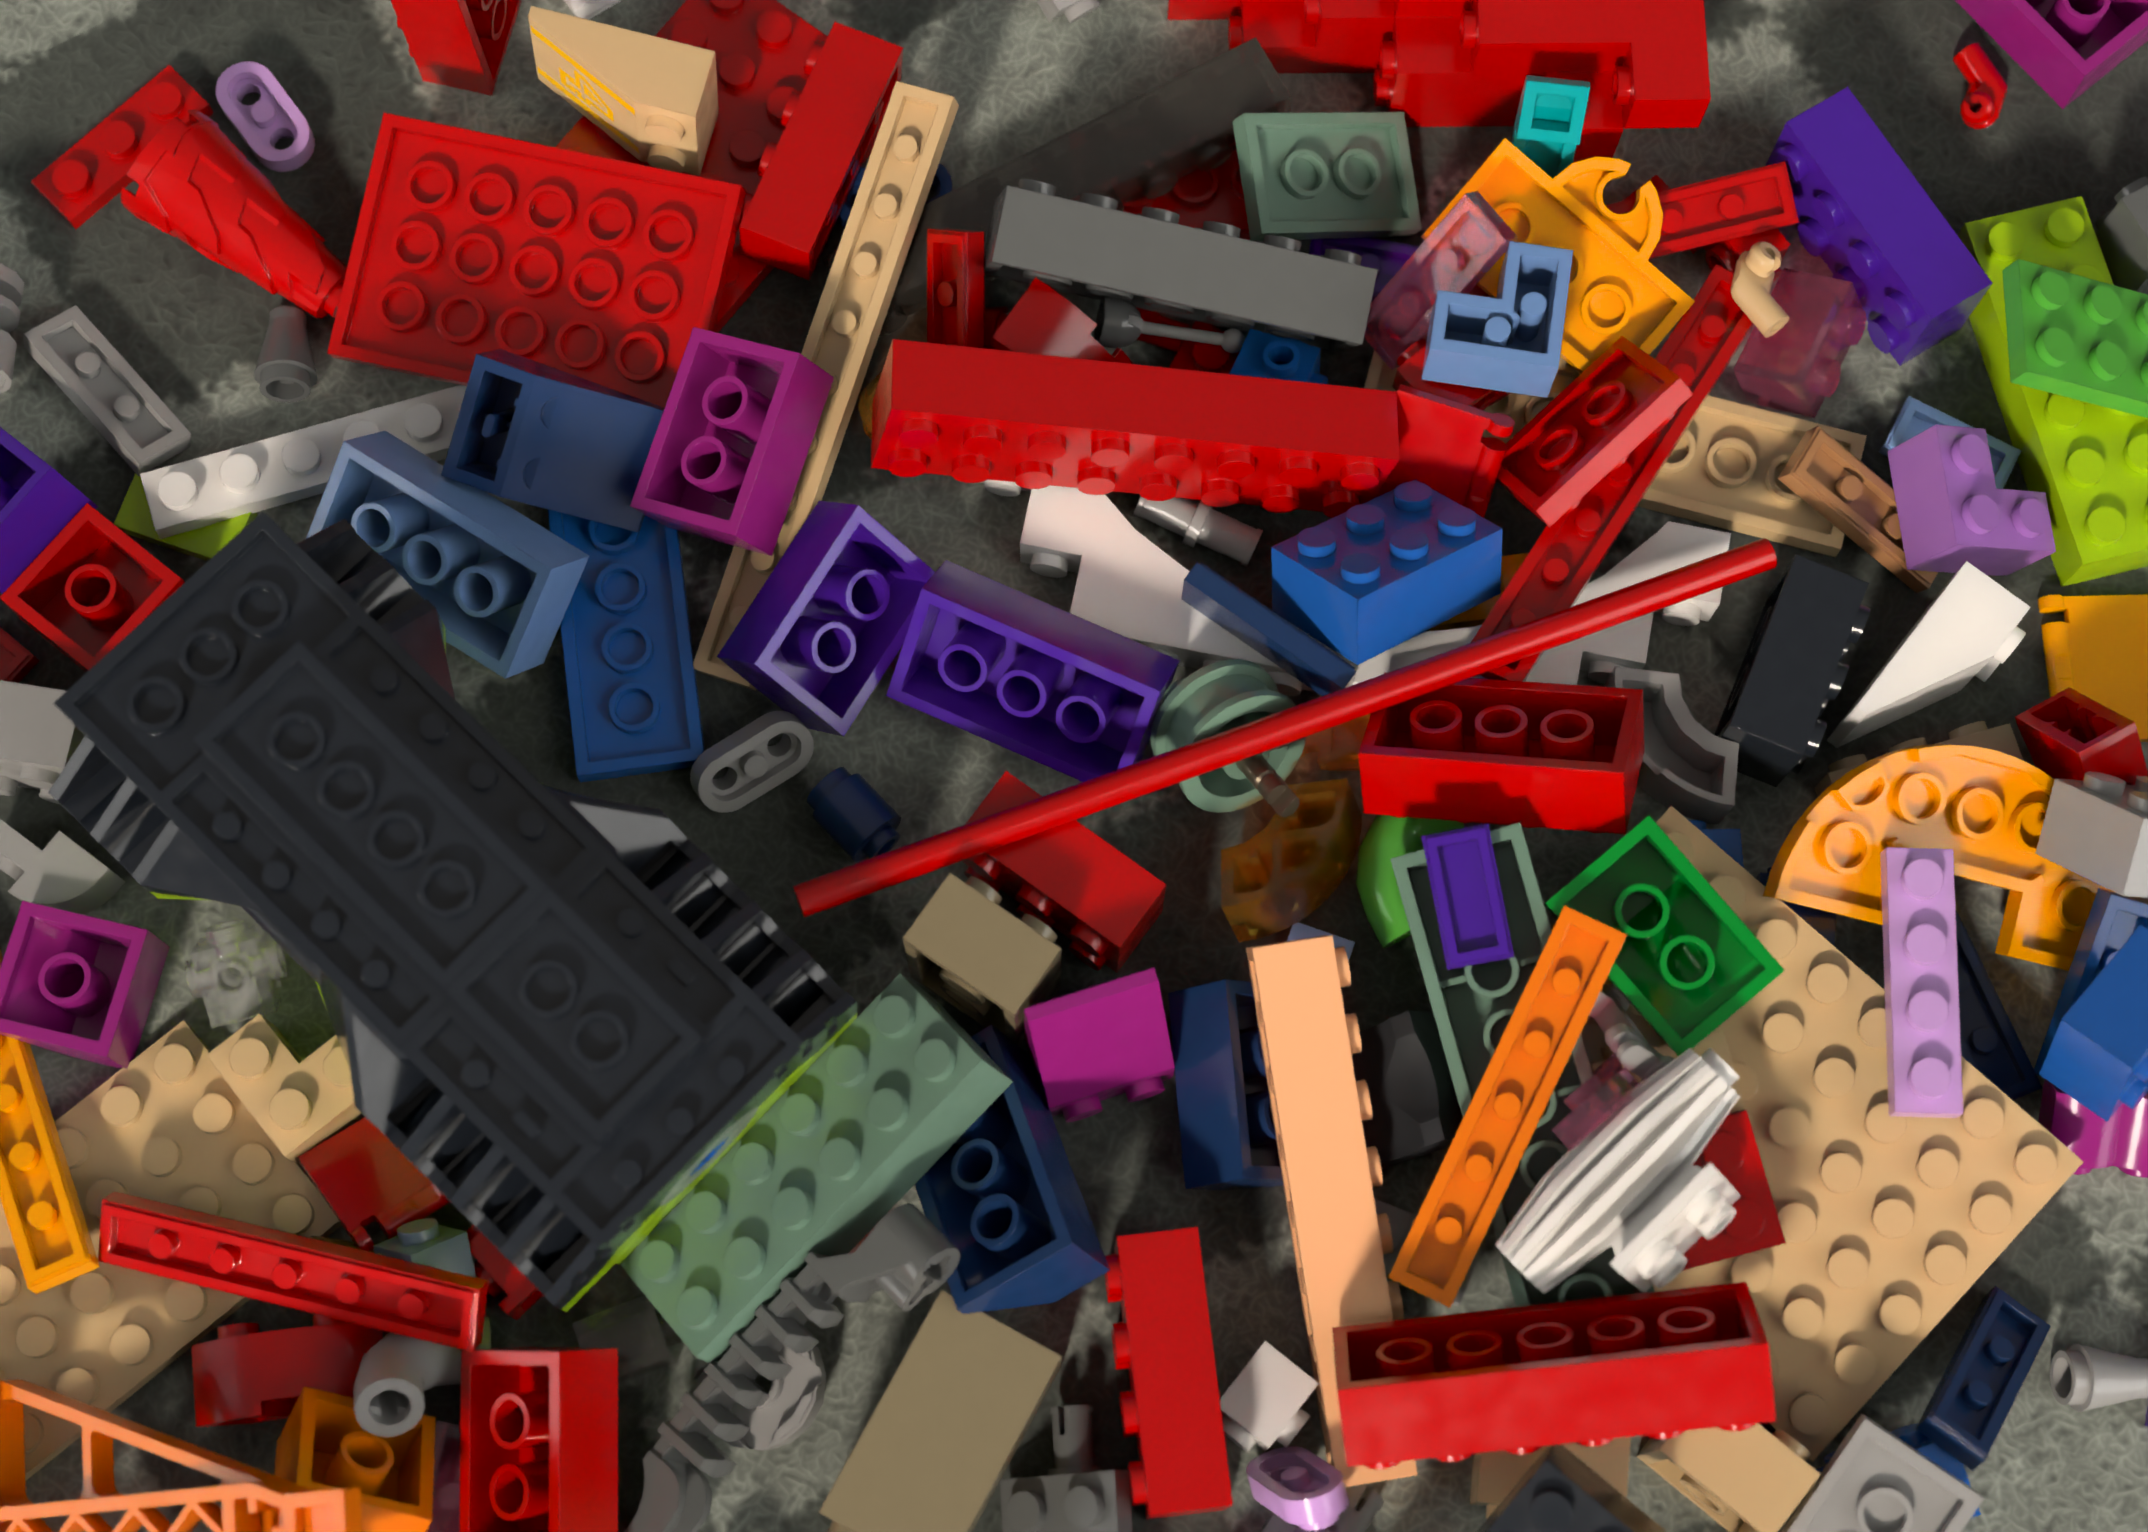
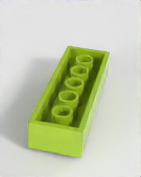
(2075, 451)

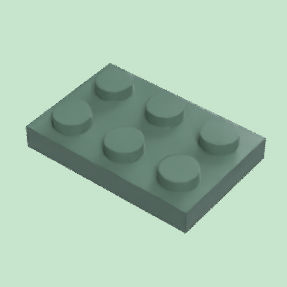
(1327, 175)

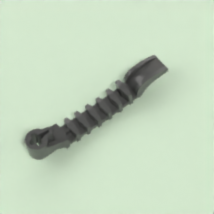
(900, 1256)

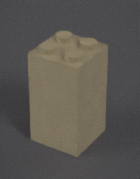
(943, 1427)

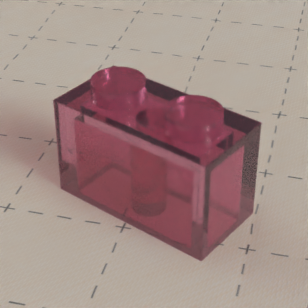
(1805, 356)

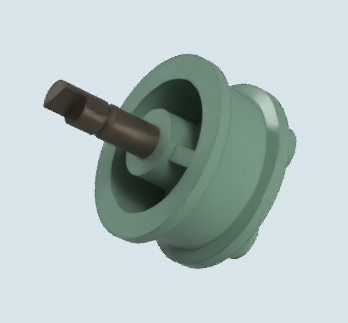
(1216, 701)

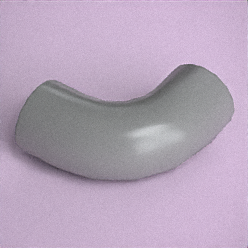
(394, 1376)

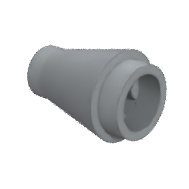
(2097, 1378)

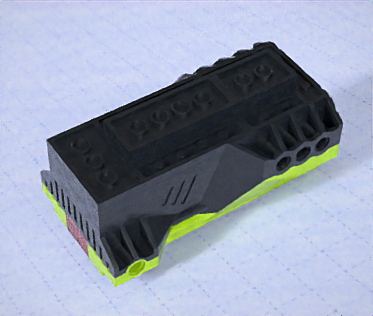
(519, 974)

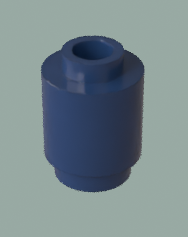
(854, 815)

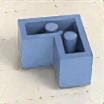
(1508, 339)

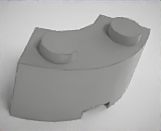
(1681, 758)

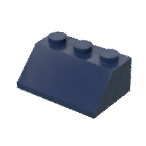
(1222, 1089)

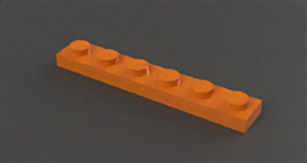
(1507, 1106)

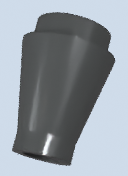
(286, 358)

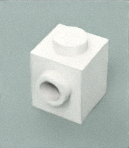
(1266, 1401)

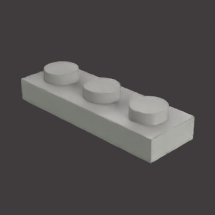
(107, 390)

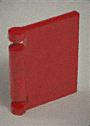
(1446, 448)
(369, 1181)

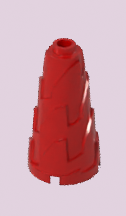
(231, 213)

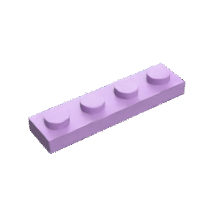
(1921, 983)

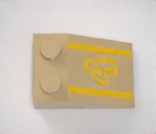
(635, 86)

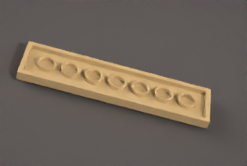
(1718, 471)

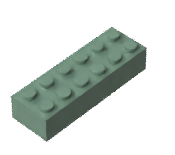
(817, 1166)

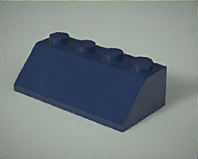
(1012, 1199)

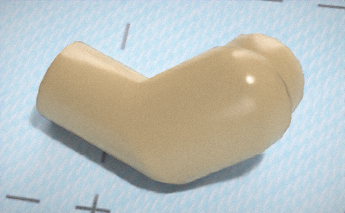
(1753, 284)

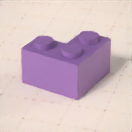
(1955, 511)

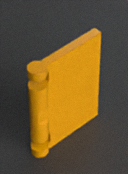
(2100, 651)

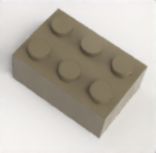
(983, 955)

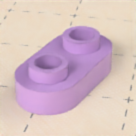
(267, 119)
(1298, 1487)

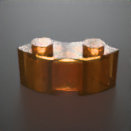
(1292, 861)

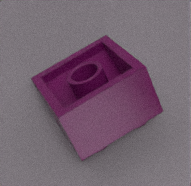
(79, 984)

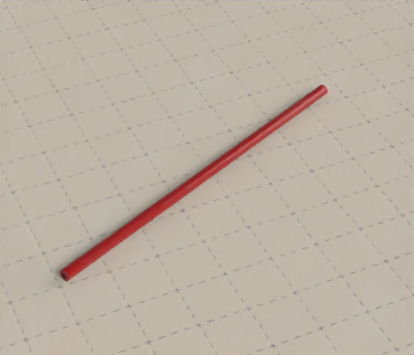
(1281, 728)

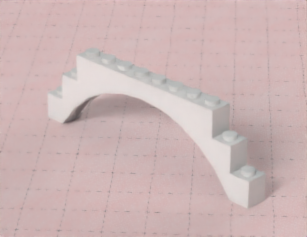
(1138, 593)

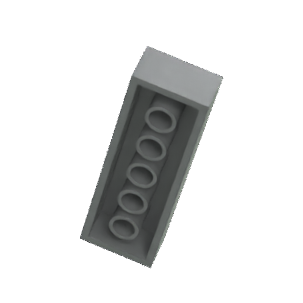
(1178, 268)

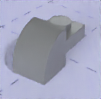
(58, 875)

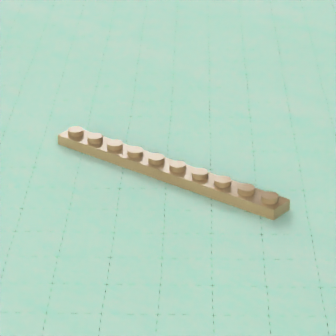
(846, 328)

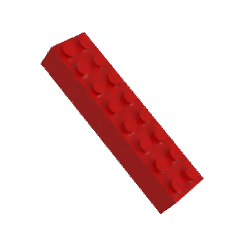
(1131, 429)

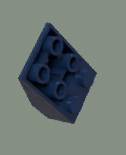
(551, 439)

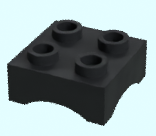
(1408, 1088)

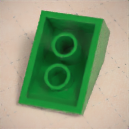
(1684, 948)

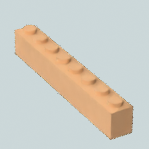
(1325, 1162)

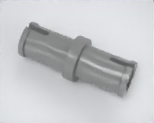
(1202, 525)

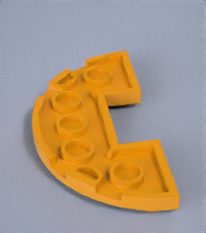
(1939, 798)

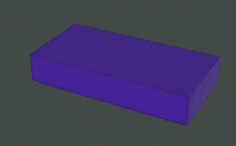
(1467, 896)

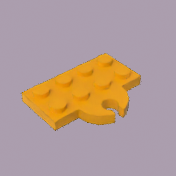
(1611, 280)

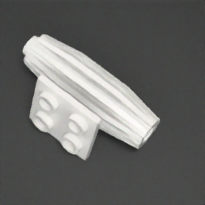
(1633, 1184)

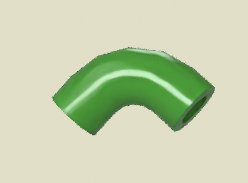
(1375, 877)

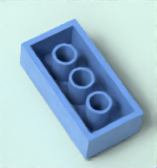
(474, 558)

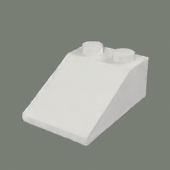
(1957, 637)

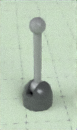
(1121, 325)

